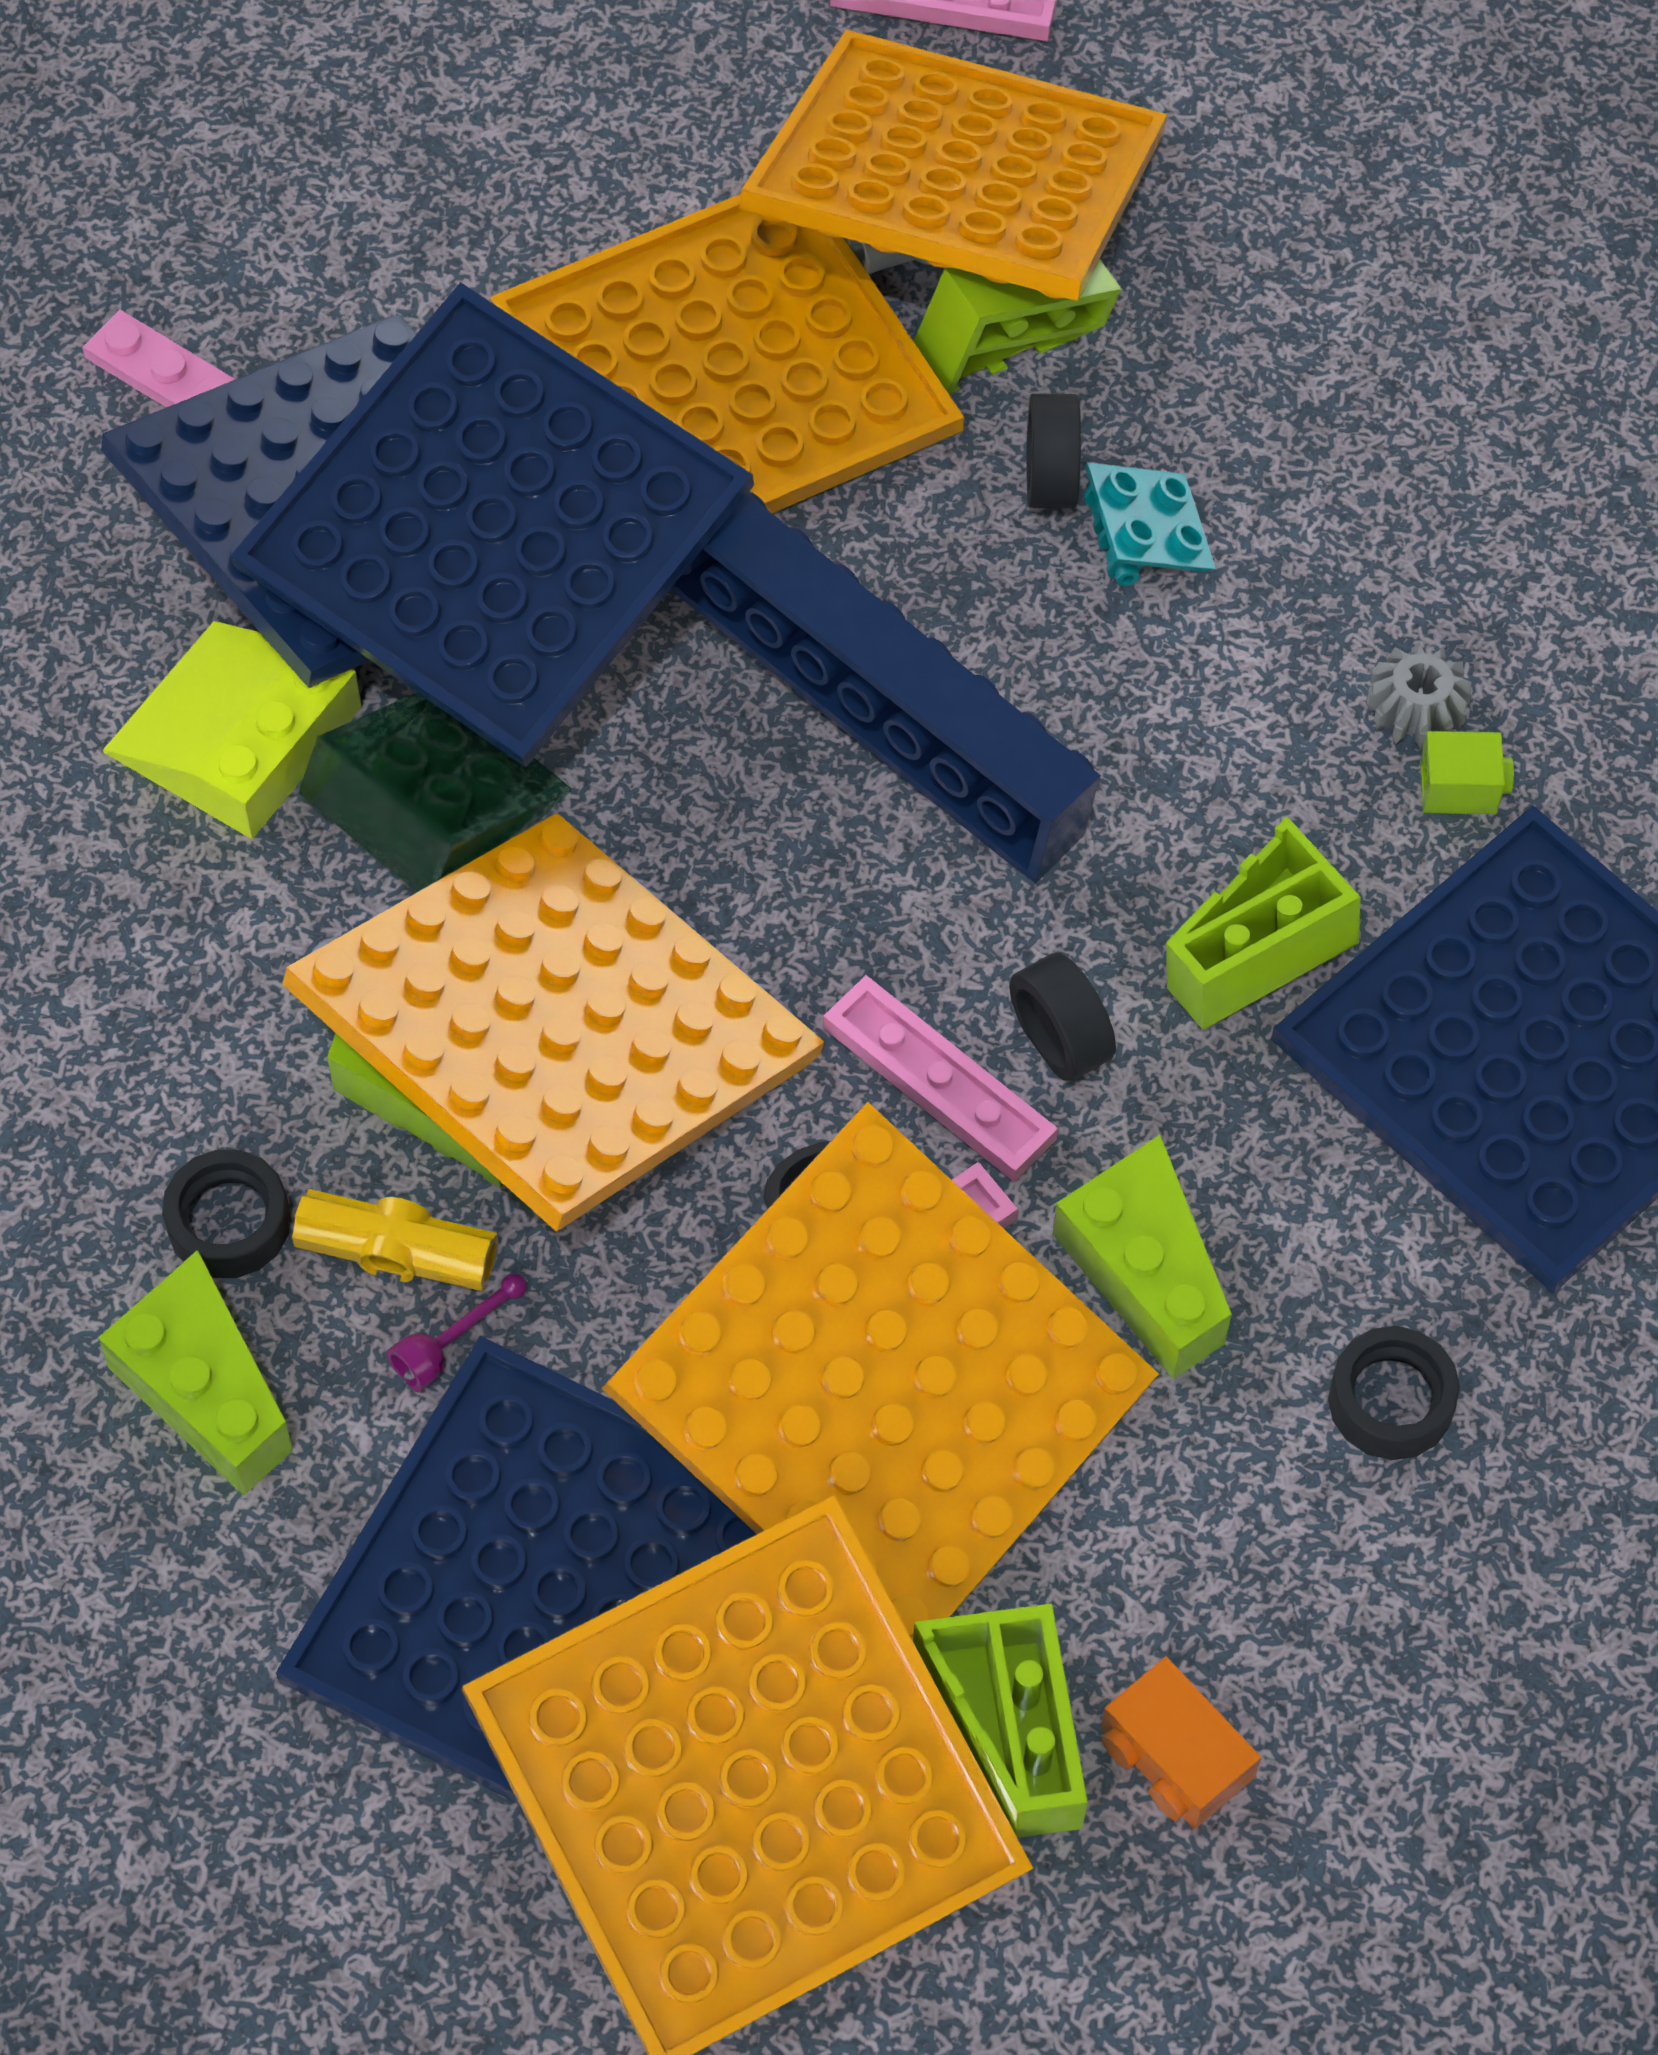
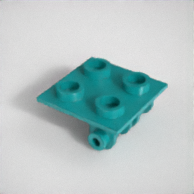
(1145, 521)

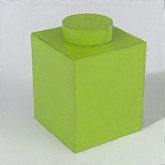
(1464, 772)

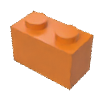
(1178, 1744)

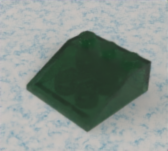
(424, 789)

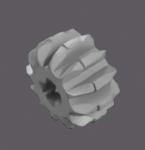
(1419, 694)

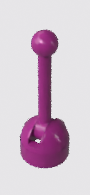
(425, 1354)

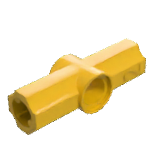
(395, 1239)

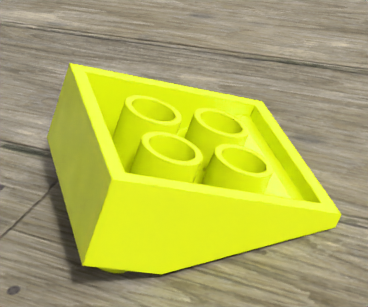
(233, 727)

